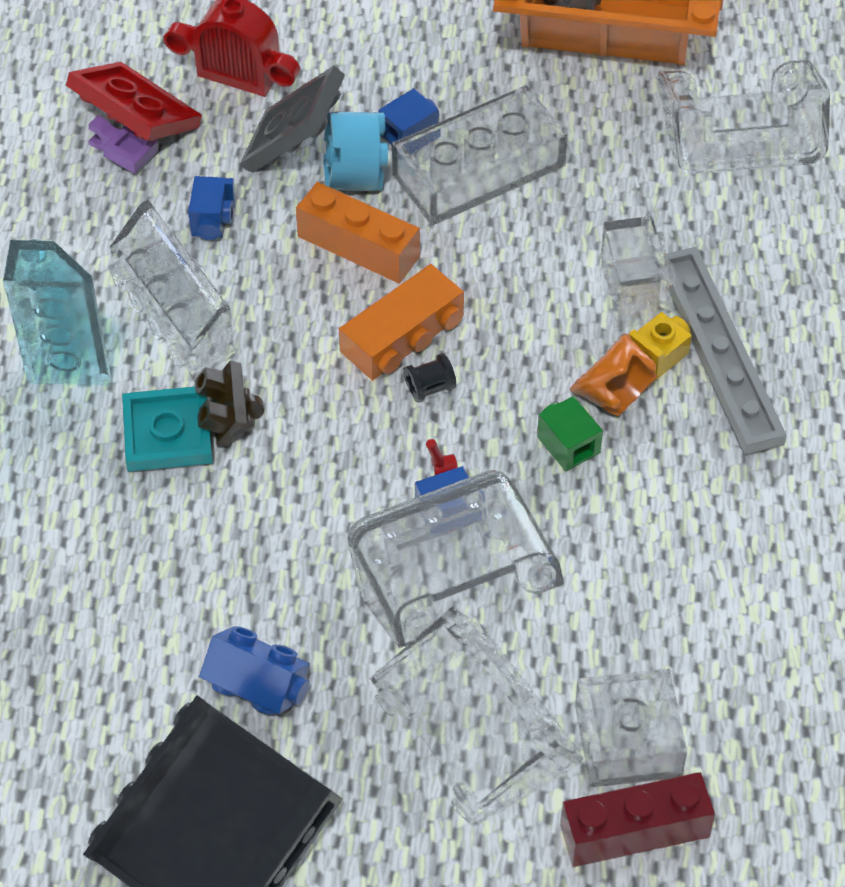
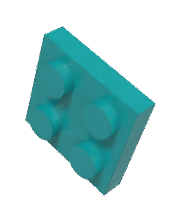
(164, 429)

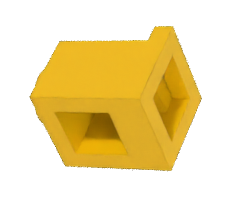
(664, 341)

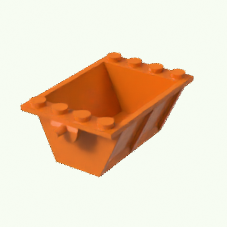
(616, 27)

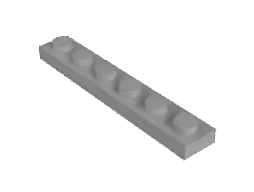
(724, 354)

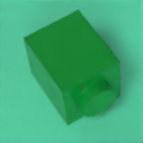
(569, 433)

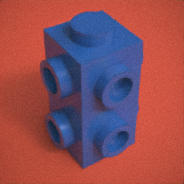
(255, 670)

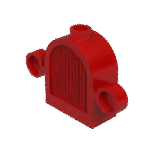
(235, 47)

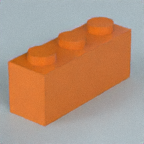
(358, 232)
(402, 322)

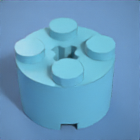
(355, 151)

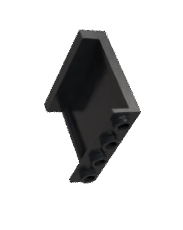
(212, 810)

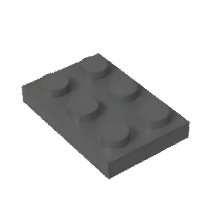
(293, 120)

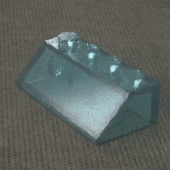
(54, 315)

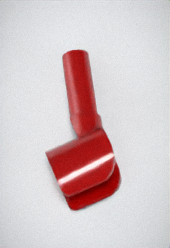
(440, 462)

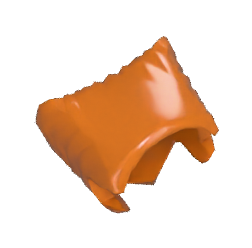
(617, 376)

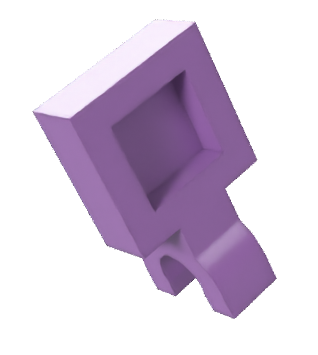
(121, 145)

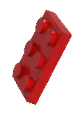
(133, 101)

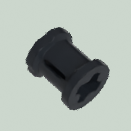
(430, 377)

